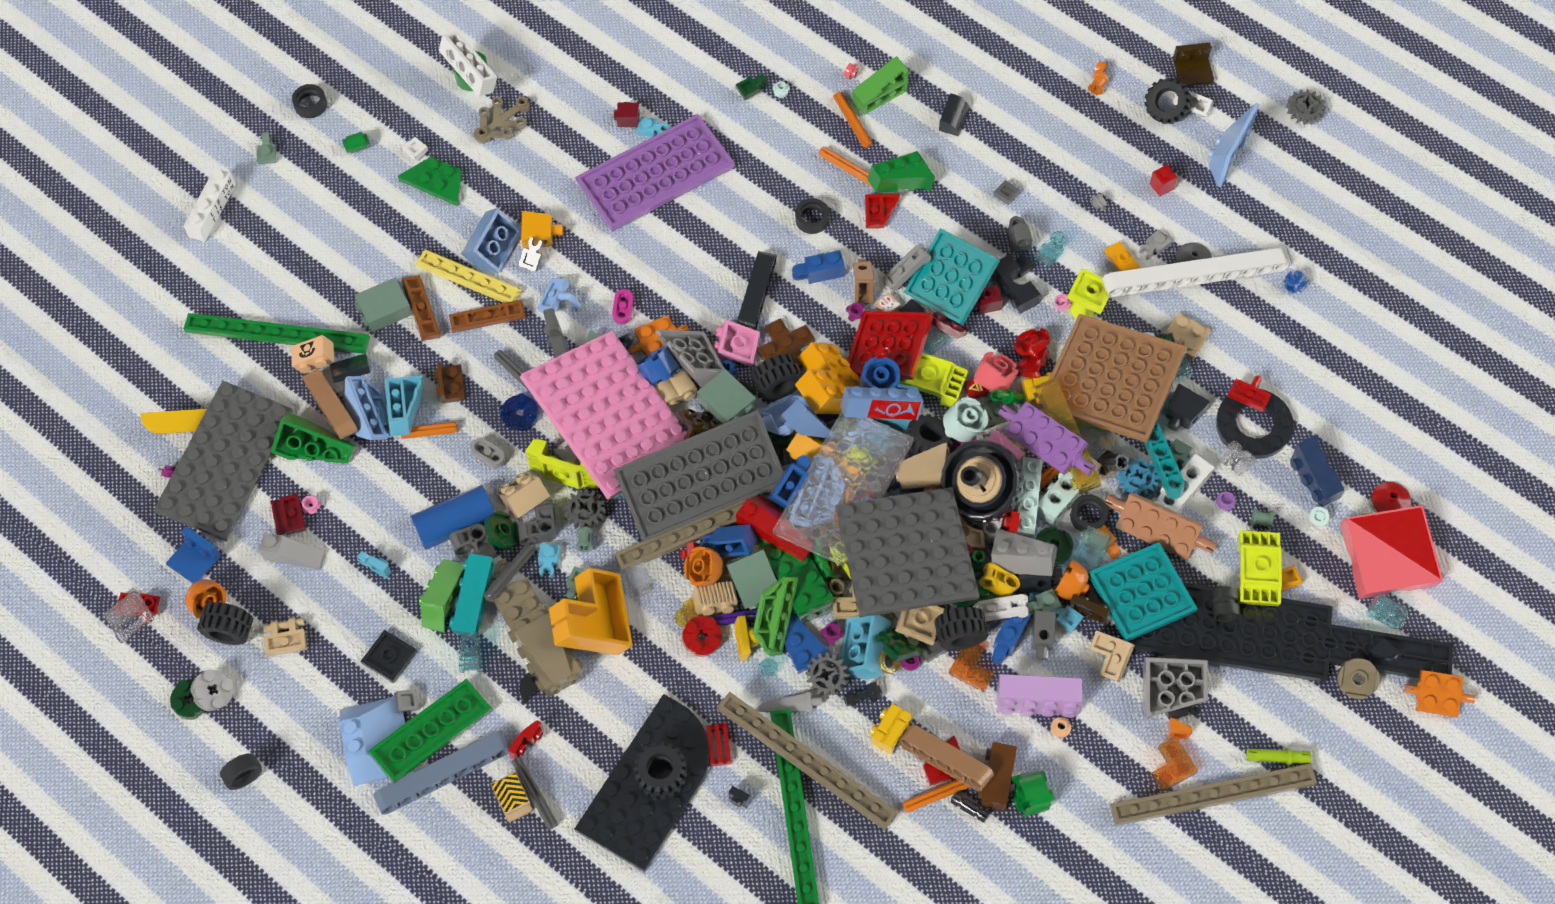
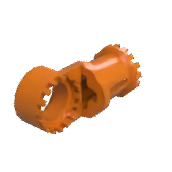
(1100, 79)

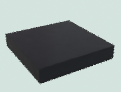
(349, 367)
(389, 656)

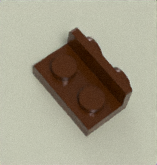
(450, 383)

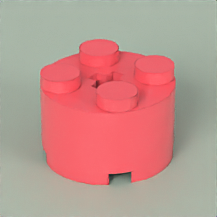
(995, 372)

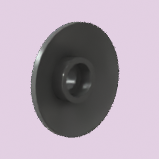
(1186, 252)

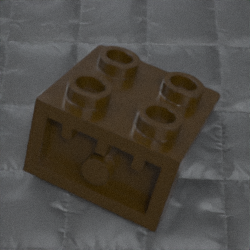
(1193, 64)
(697, 421)
(1091, 605)

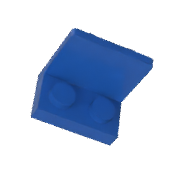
(193, 557)

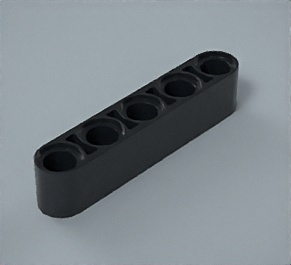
(757, 290)

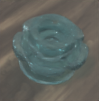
(768, 663)

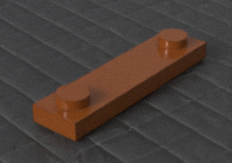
(420, 308)
(487, 316)

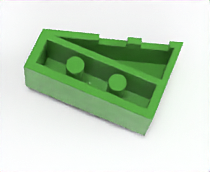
(881, 86)
(440, 595)

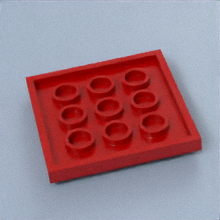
(893, 336)

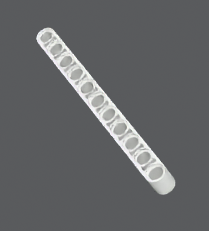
(1194, 272)

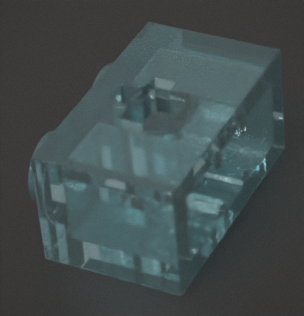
(1100, 543)

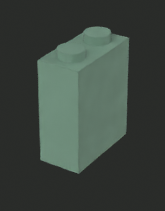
(382, 305)
(726, 398)
(751, 576)

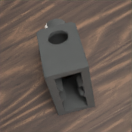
(1042, 626)

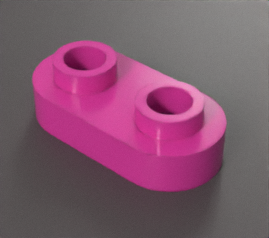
(622, 308)

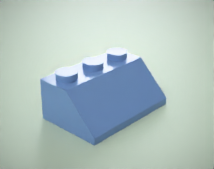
(492, 241)

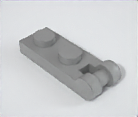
(907, 266)

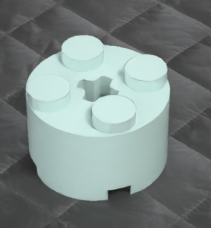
(965, 420)

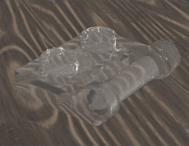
(124, 612)

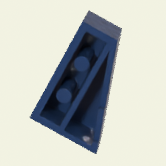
(1315, 471)

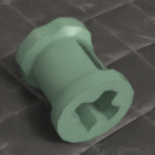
(1262, 518)
(584, 539)

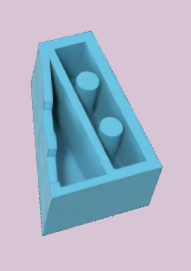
(403, 401)

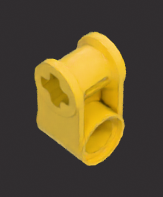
(1000, 581)

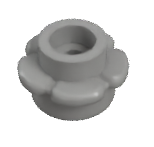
(1098, 202)

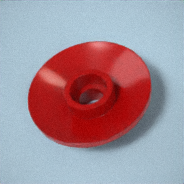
(1384, 502)

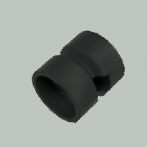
(1225, 604)

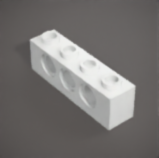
(467, 63)
(1200, 470)

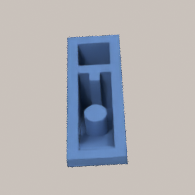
(804, 421)

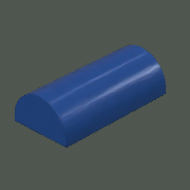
(453, 514)

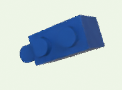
(820, 267)
(790, 481)
(731, 540)
(1009, 637)

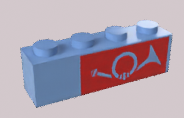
(881, 403)

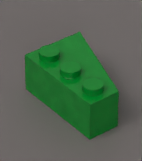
(901, 173)

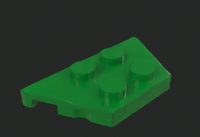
(435, 179)

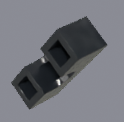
(1021, 295)

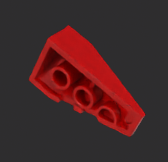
(763, 517)

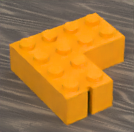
(825, 378)
(597, 619)

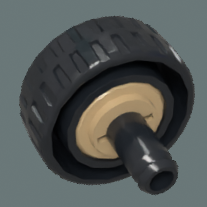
(984, 480)

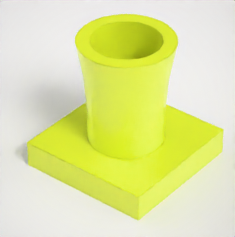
(1087, 294)

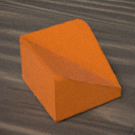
(1178, 729)

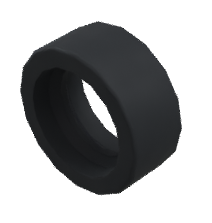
(309, 90)
(812, 204)
(1093, 501)
(240, 771)

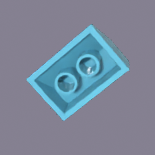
(860, 648)

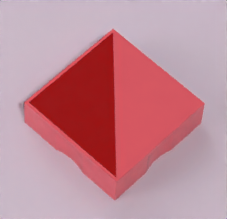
(1391, 551)

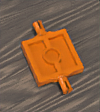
(648, 339)
(1439, 693)

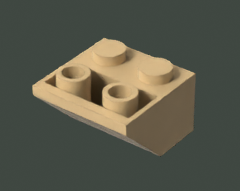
(522, 494)

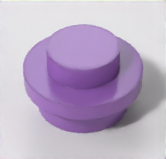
(1226, 501)

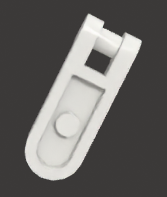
(1003, 607)

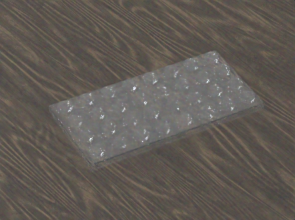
(850, 467)

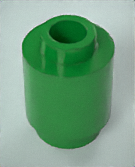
(356, 142)

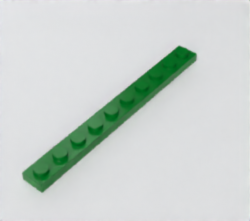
(273, 332)
(796, 819)

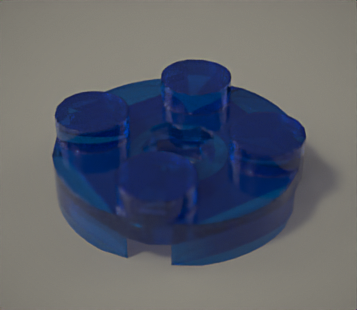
(517, 422)

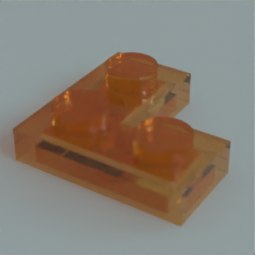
(967, 670)
(1178, 766)

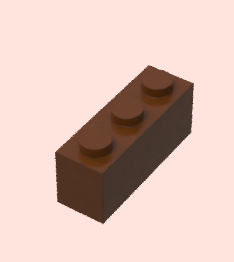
(1001, 761)

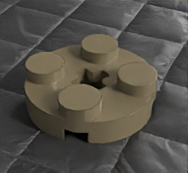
(1364, 688)

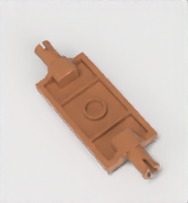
(1159, 524)

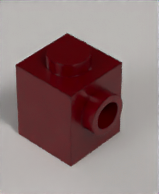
(627, 114)
(989, 300)

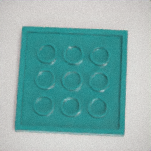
(952, 276)
(1142, 591)

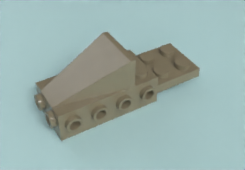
(533, 633)

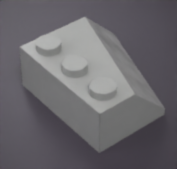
(693, 353)
(1023, 554)
(1173, 684)

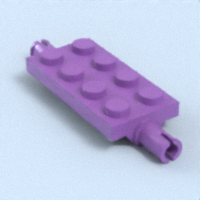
(1046, 439)

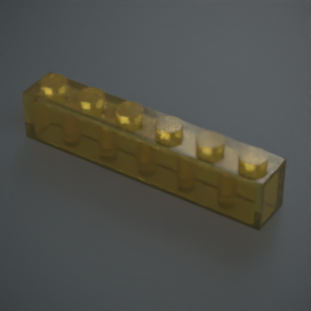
(1057, 408)

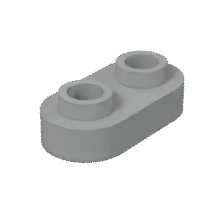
(489, 453)

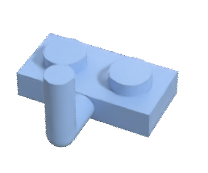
(555, 293)

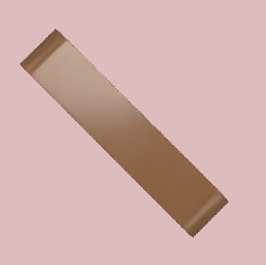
(329, 404)
(946, 758)

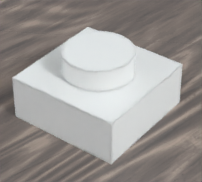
(415, 149)

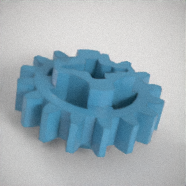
(1139, 475)

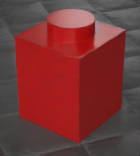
(1163, 180)

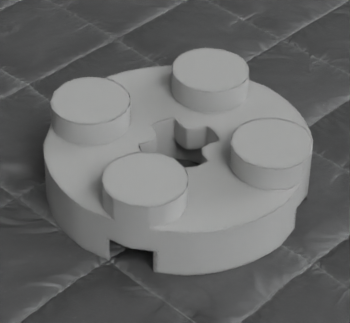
(222, 685)

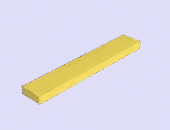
(468, 277)

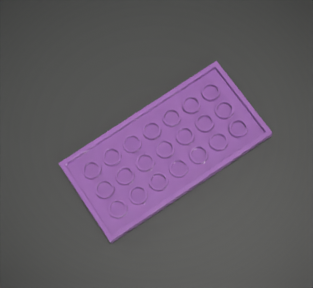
(655, 172)

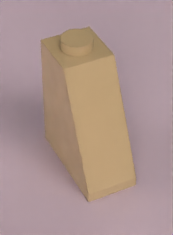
(923, 468)

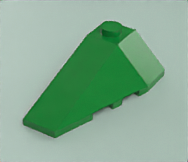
(305, 440)

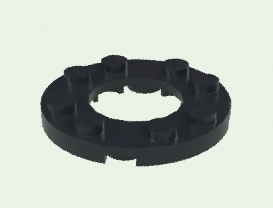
(1259, 447)

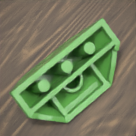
(774, 615)

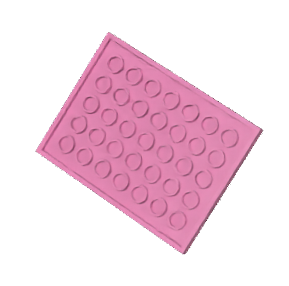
(603, 408)

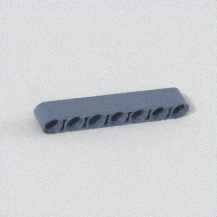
(441, 772)

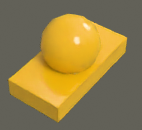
(744, 638)

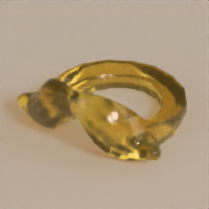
(897, 665)

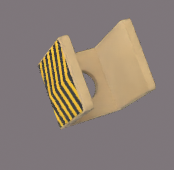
(511, 797)

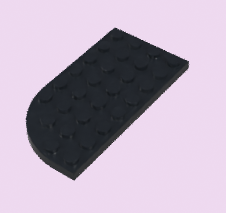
(621, 814)

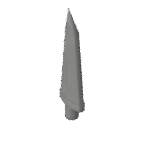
(795, 703)

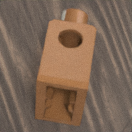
(863, 274)

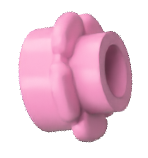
(1059, 300)
(310, 500)

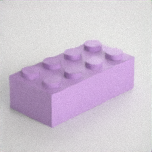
(1038, 695)

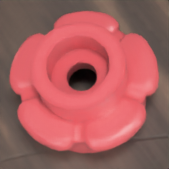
(851, 71)

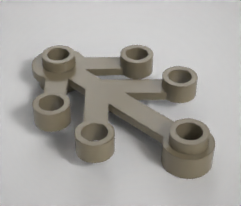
(500, 121)

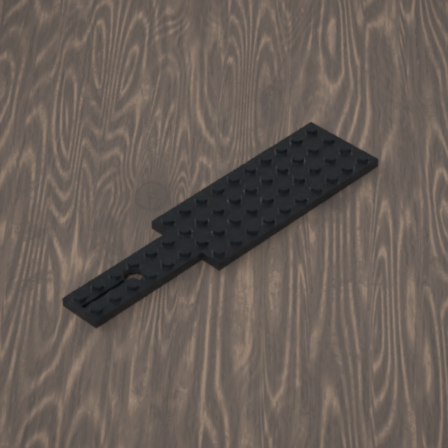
(1286, 641)

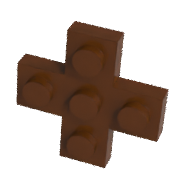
(784, 341)

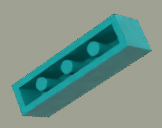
(471, 600)

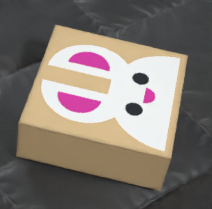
(887, 303)

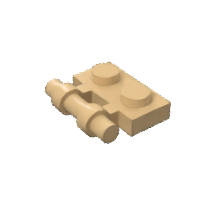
(284, 642)

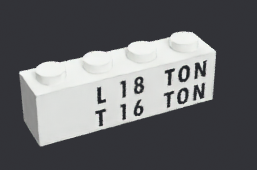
(209, 205)

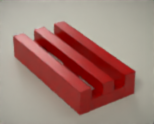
(716, 728)

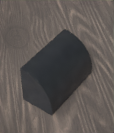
(954, 115)

